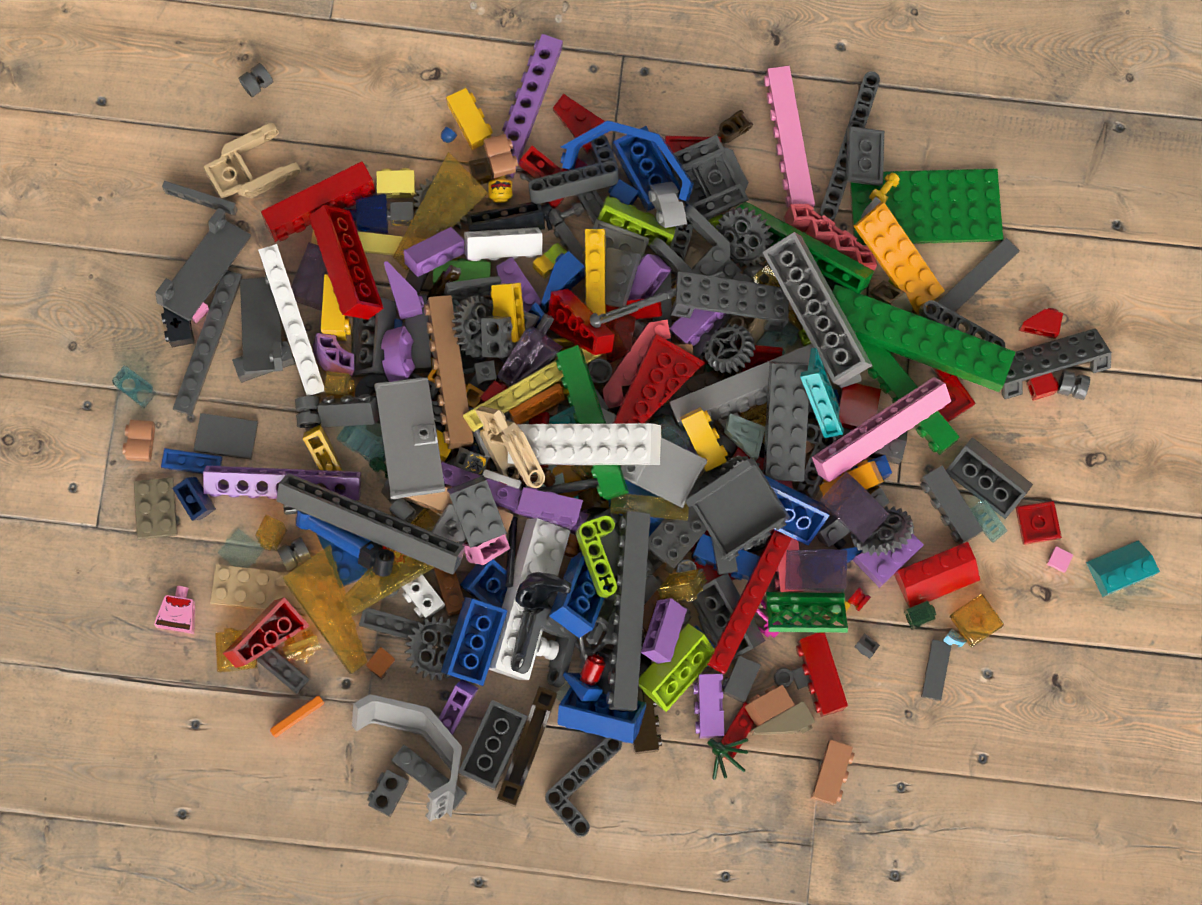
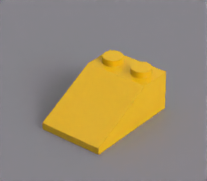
(332, 319)

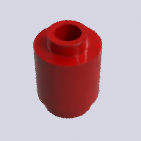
(592, 669)

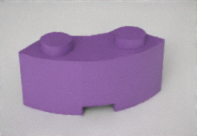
(397, 354)
(331, 355)

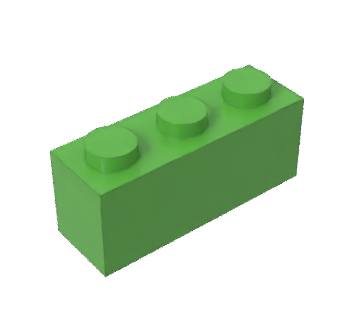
(469, 269)

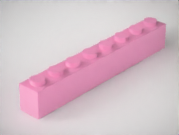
(789, 136)
(881, 429)

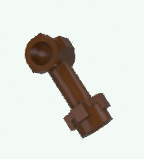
(549, 478)

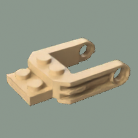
(231, 174)
(505, 437)

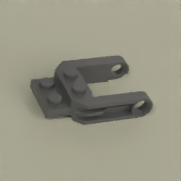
(712, 262)
(527, 639)

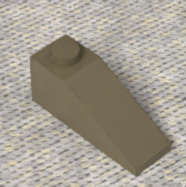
(791, 721)

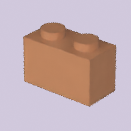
(769, 705)

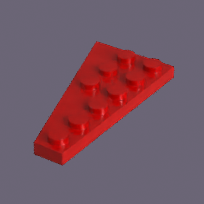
(656, 380)

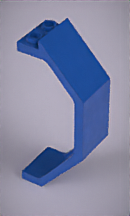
(573, 147)

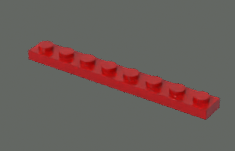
(749, 601)

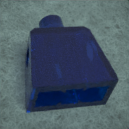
(371, 214)

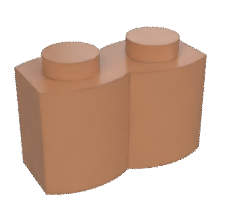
(500, 156)
(139, 441)

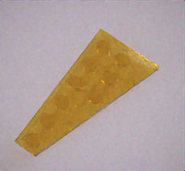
(444, 205)
(373, 588)
(321, 594)

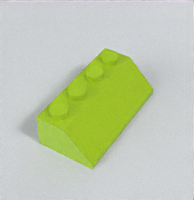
(634, 220)
(669, 680)

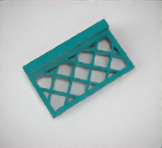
(822, 396)

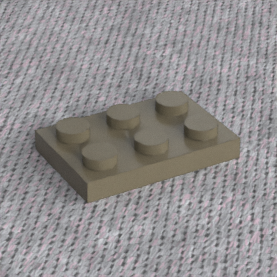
(155, 508)

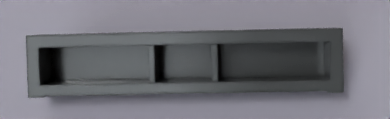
(569, 241)

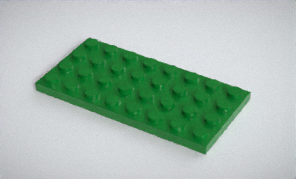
(939, 205)

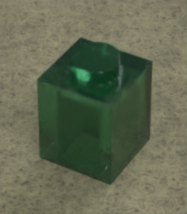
(920, 615)

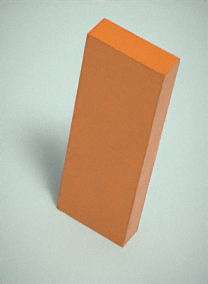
(537, 404)
(296, 716)

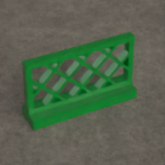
(807, 604)

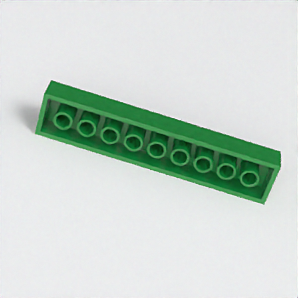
(925, 340)

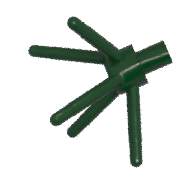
(721, 751)

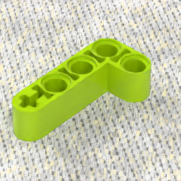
(600, 558)

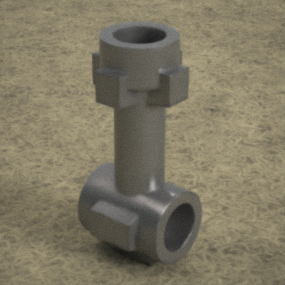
(556, 217)

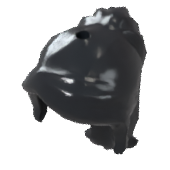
(537, 588)

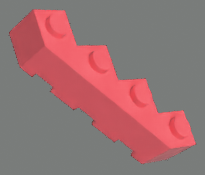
(824, 230)
(627, 368)

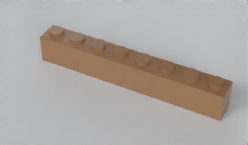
(449, 372)

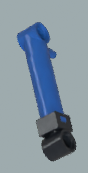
(368, 553)

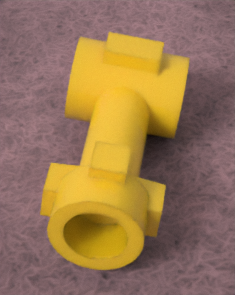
(892, 180)

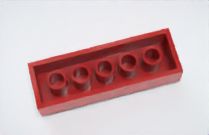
(336, 191)
(346, 262)

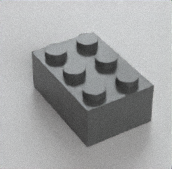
(477, 511)

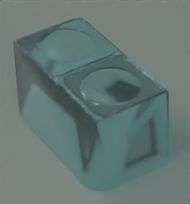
(128, 373)

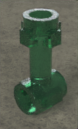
(377, 465)

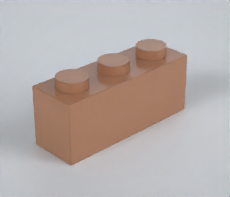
(833, 773)

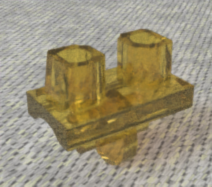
(756, 415)
(303, 648)

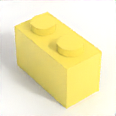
(396, 183)

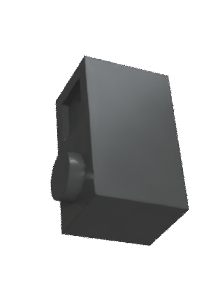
(741, 679)

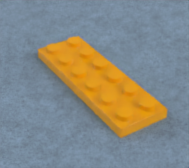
(898, 256)

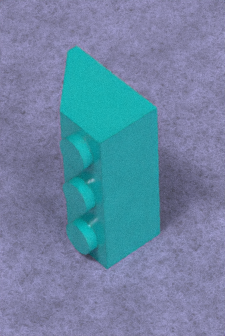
(1122, 568)

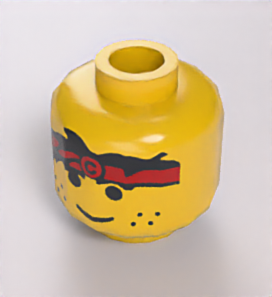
(500, 189)

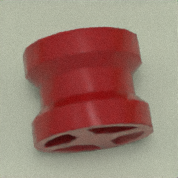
(859, 599)

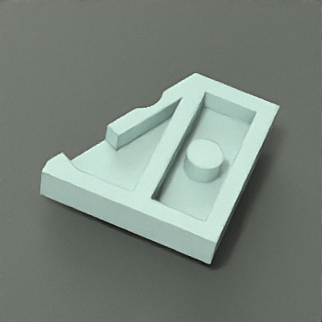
(745, 434)

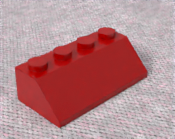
(938, 575)
(822, 674)

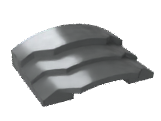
(715, 175)

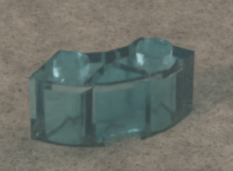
(671, 431)
(362, 441)

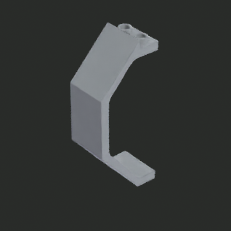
(420, 721)

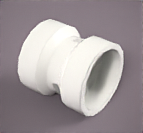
(547, 648)

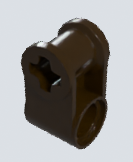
(736, 125)

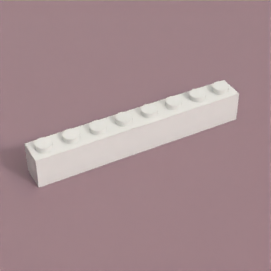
(291, 320)

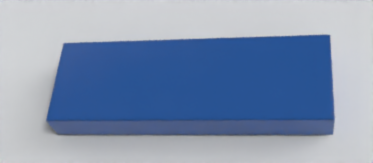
(188, 461)

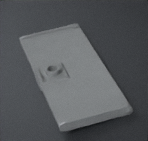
(409, 438)
(671, 478)

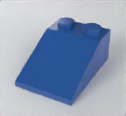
(565, 275)
(487, 583)

